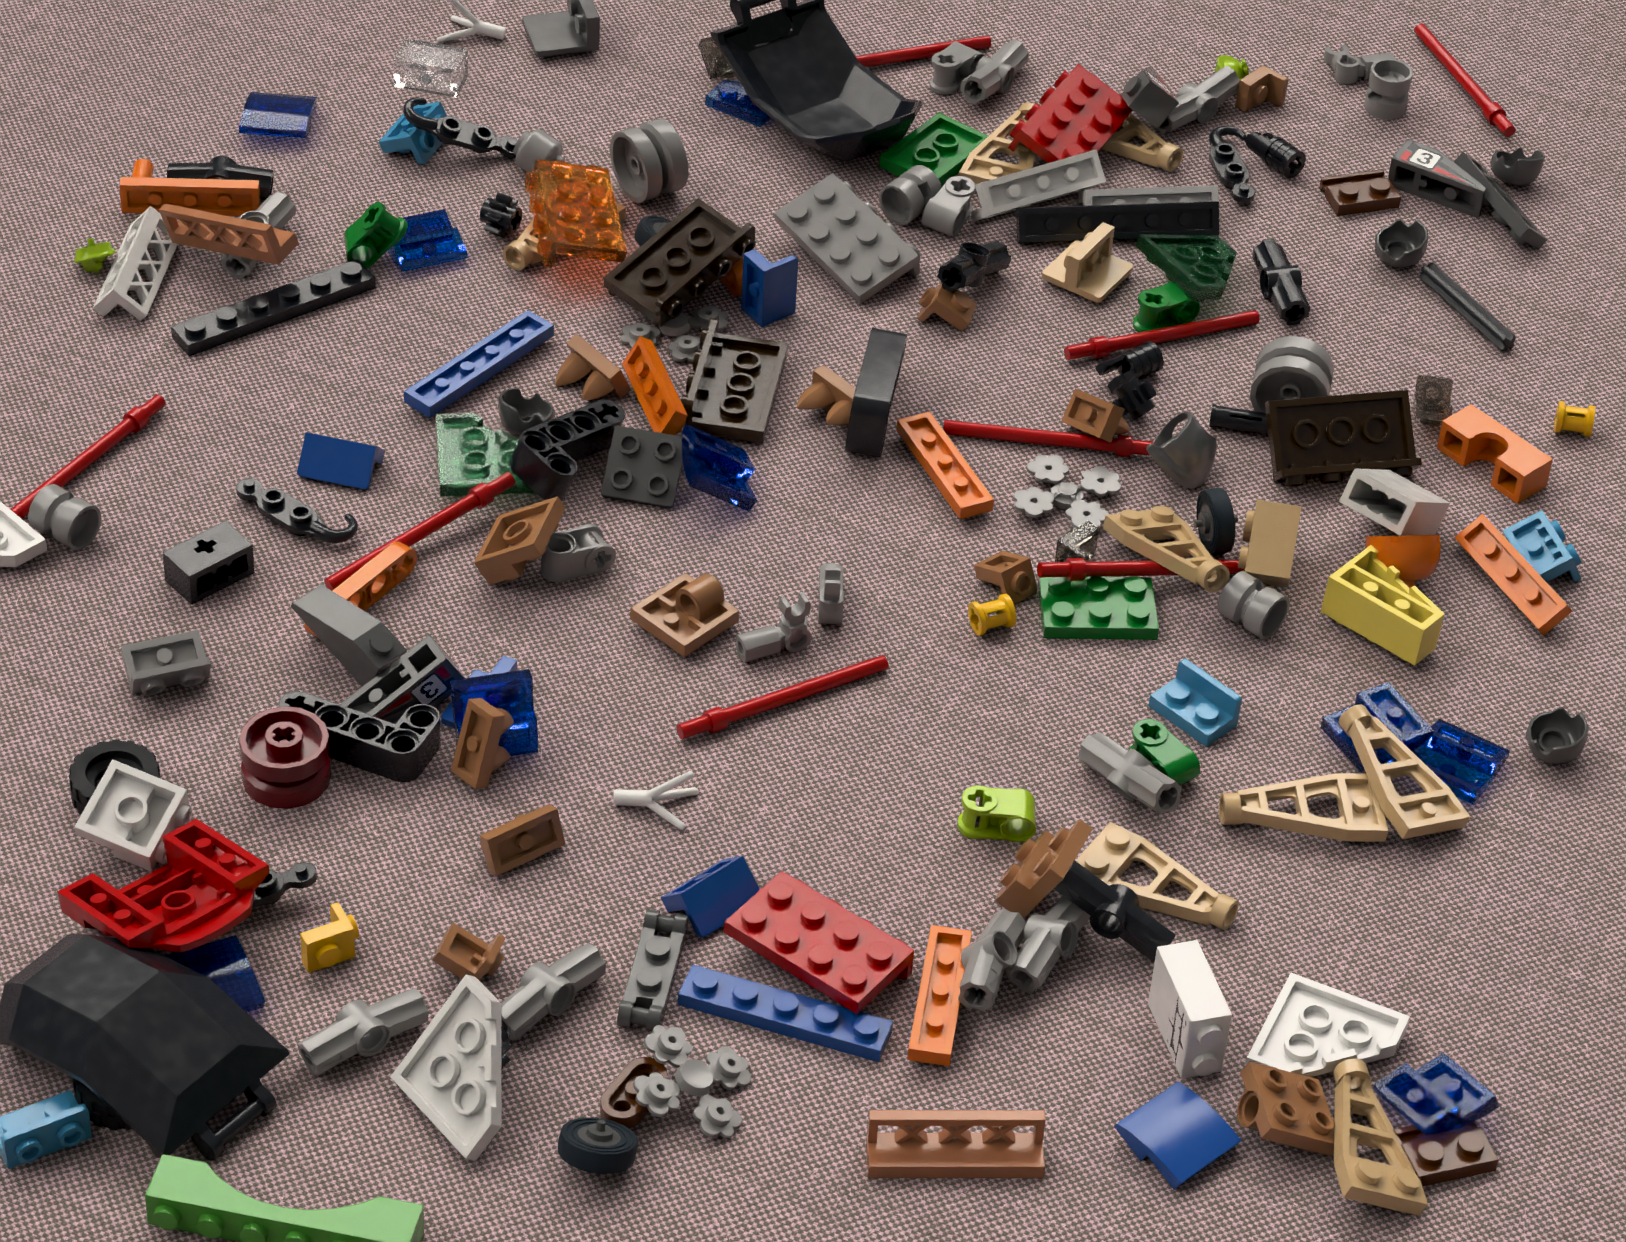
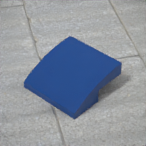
(1177, 1133)

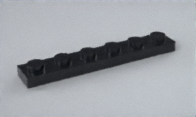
(1129, 220)
(273, 307)

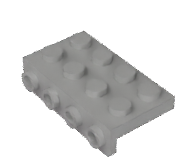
(848, 238)

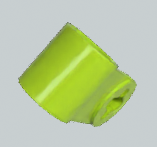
(1001, 814)

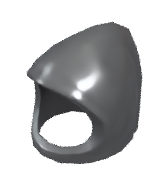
(1188, 454)

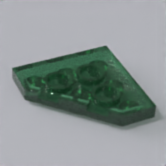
(1192, 261)
(472, 454)

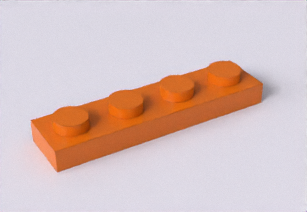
(654, 388)
(945, 465)
(1513, 574)
(938, 996)

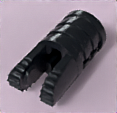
(1276, 153)
(1135, 362)

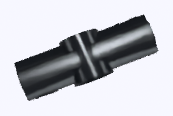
(1281, 282)
(1114, 911)

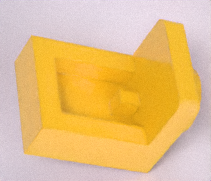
(330, 942)

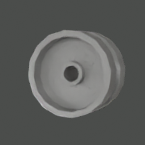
(649, 160)
(1291, 370)

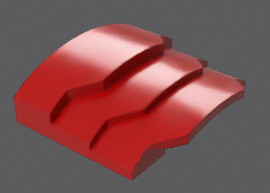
(180, 905)

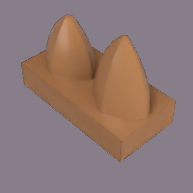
(586, 360)
(831, 393)
(1095, 416)
(478, 742)
(522, 839)

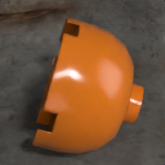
(1411, 554)

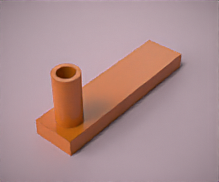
(207, 195)

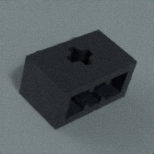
(208, 562)

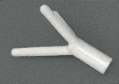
(475, 25)
(661, 792)

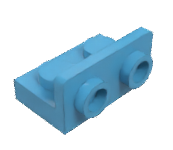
(405, 137)
(1543, 547)
(1197, 704)
(43, 1129)

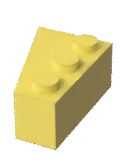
(1382, 607)

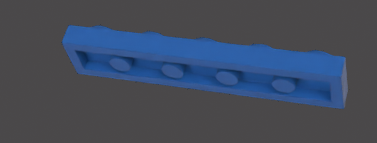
(478, 363)
(785, 1013)

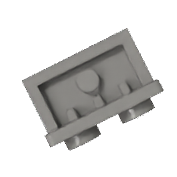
(165, 663)

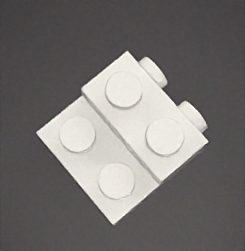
(133, 813)

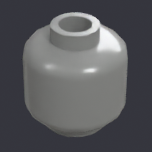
(536, 146)

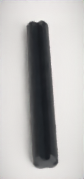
(1467, 307)

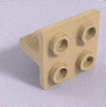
(1089, 266)

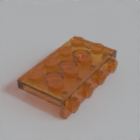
(574, 212)

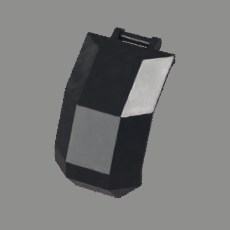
(811, 80)
(143, 1039)

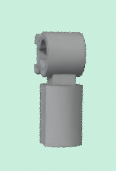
(1350, 68)
(830, 594)
(790, 632)

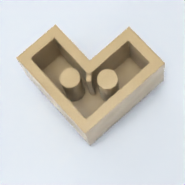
(1271, 541)

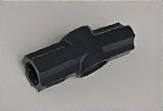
(225, 168)
(973, 264)

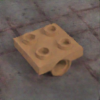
(686, 612)
(1286, 1108)

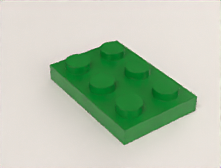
(936, 144)
(1098, 608)

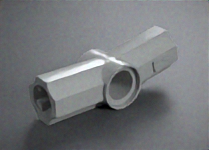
(995, 73)
(1201, 100)
(274, 211)
(1130, 773)
(1044, 942)
(988, 958)
(550, 989)
(362, 1030)

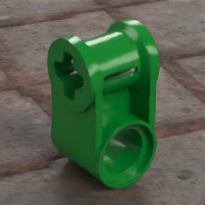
(373, 234)
(1164, 308)
(1165, 751)

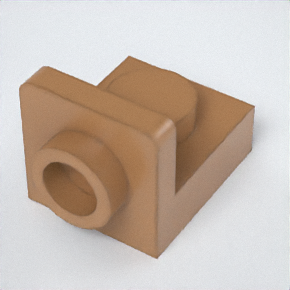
(1261, 86)
(1010, 572)

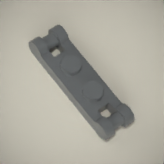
(653, 970)

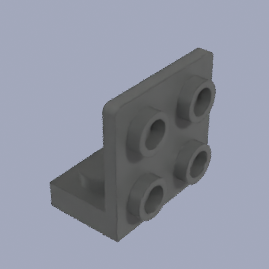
(564, 31)
(643, 467)

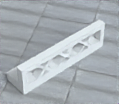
(1038, 184)
(1149, 195)
(134, 256)

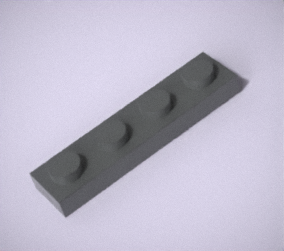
(1505, 208)

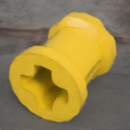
(1574, 419)
(1004, 615)

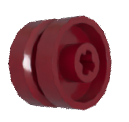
(285, 757)

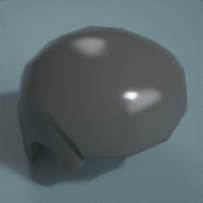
(1516, 167)
(1401, 243)
(522, 413)
(1557, 736)

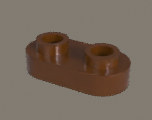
(619, 1099)

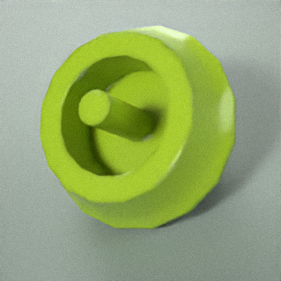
(1240, 68)
(93, 255)

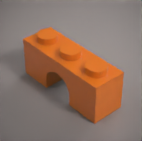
(1475, 436)

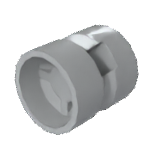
(1388, 89)
(909, 194)
(64, 517)
(1257, 607)

